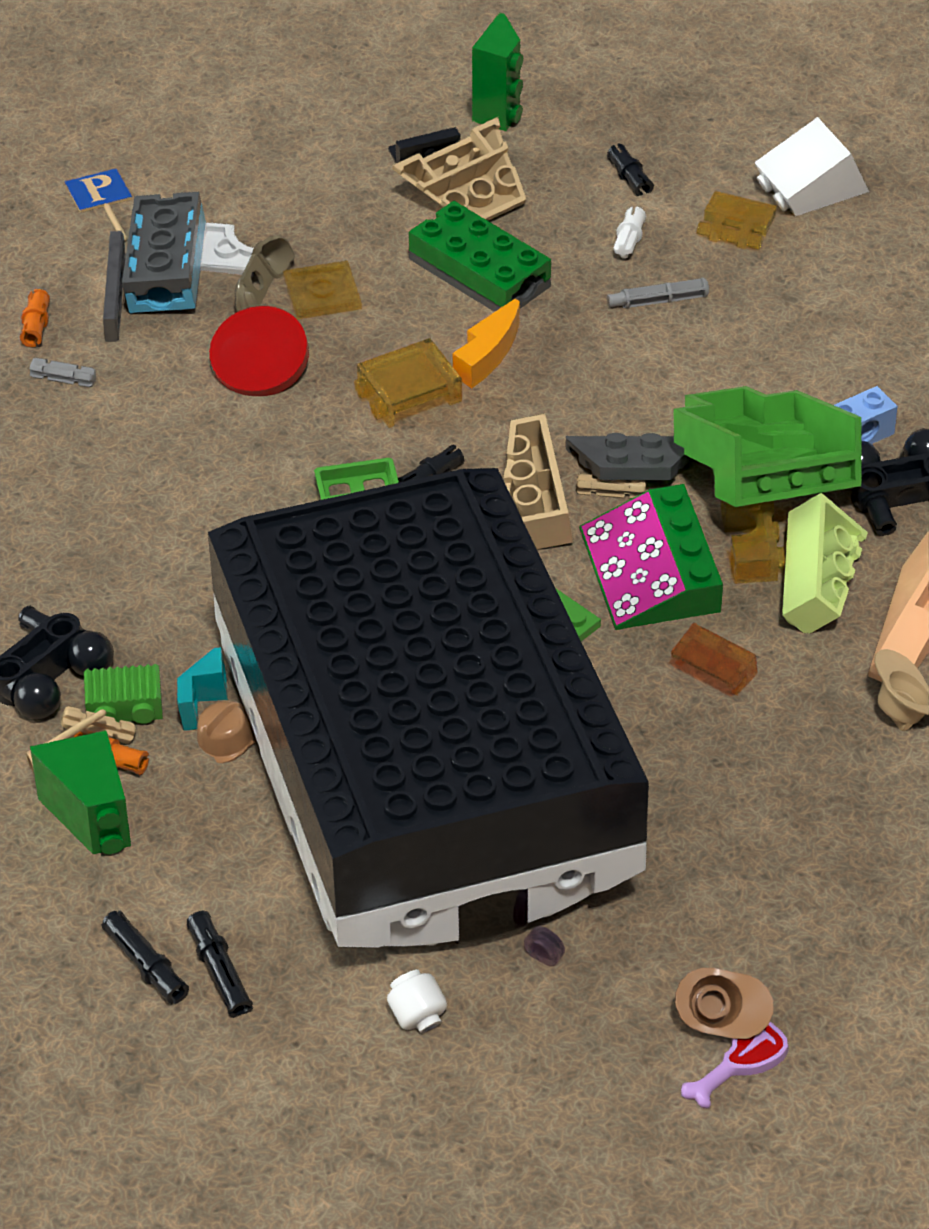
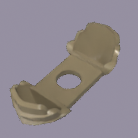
(267, 262)

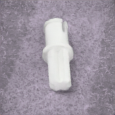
(629, 232)

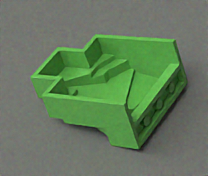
(770, 443)

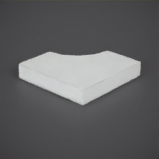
(223, 251)

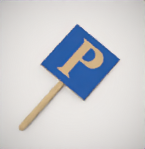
(100, 191)

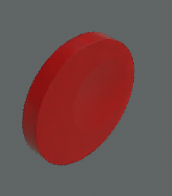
(259, 351)

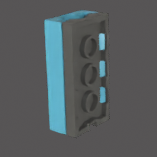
(164, 252)

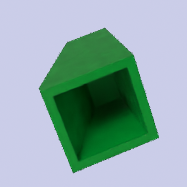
(83, 790)

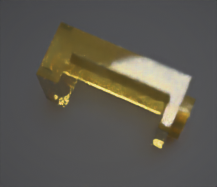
(406, 380)

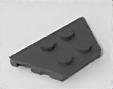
(629, 456)

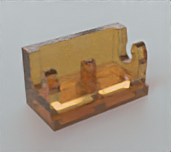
(716, 657)

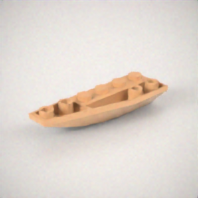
(908, 615)

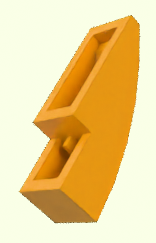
(487, 344)

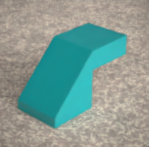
(199, 683)

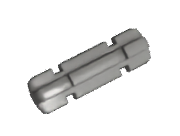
(62, 372)

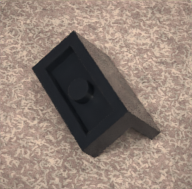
(424, 144)

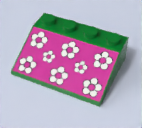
(653, 560)

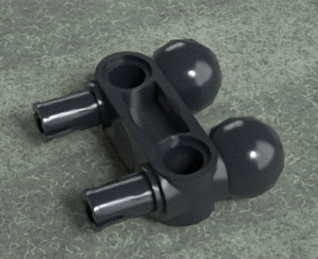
(892, 481)
(44, 654)

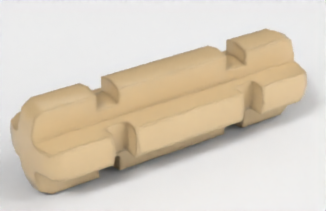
(609, 488)
(121, 730)

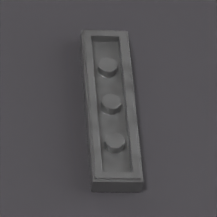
(114, 286)

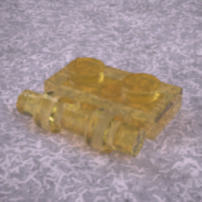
(739, 213)

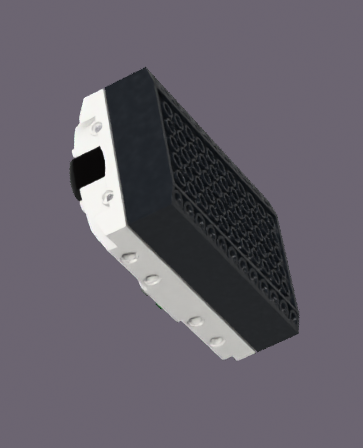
(426, 712)

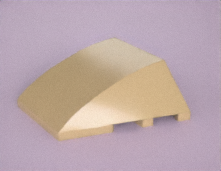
(469, 172)

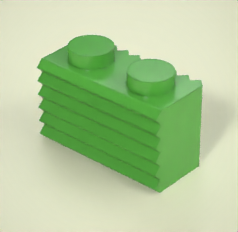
(125, 692)

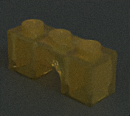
(753, 554)

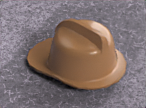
(225, 731)
(727, 997)

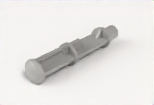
(659, 293)

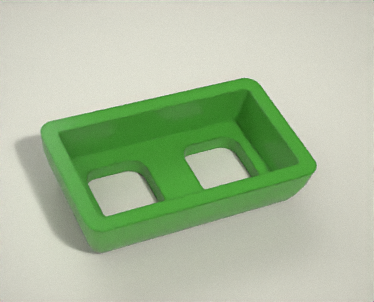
(355, 475)

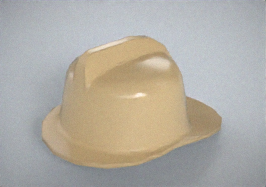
(903, 689)

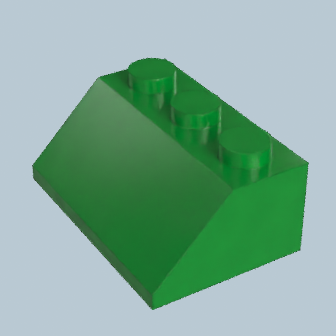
(497, 75)

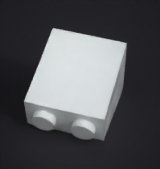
(810, 170)

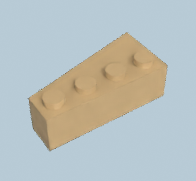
(536, 482)

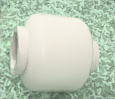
(417, 1001)

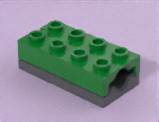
(479, 258)

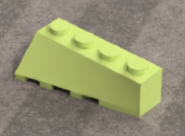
(818, 562)

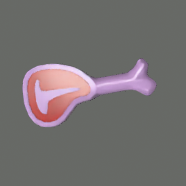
(743, 1058)

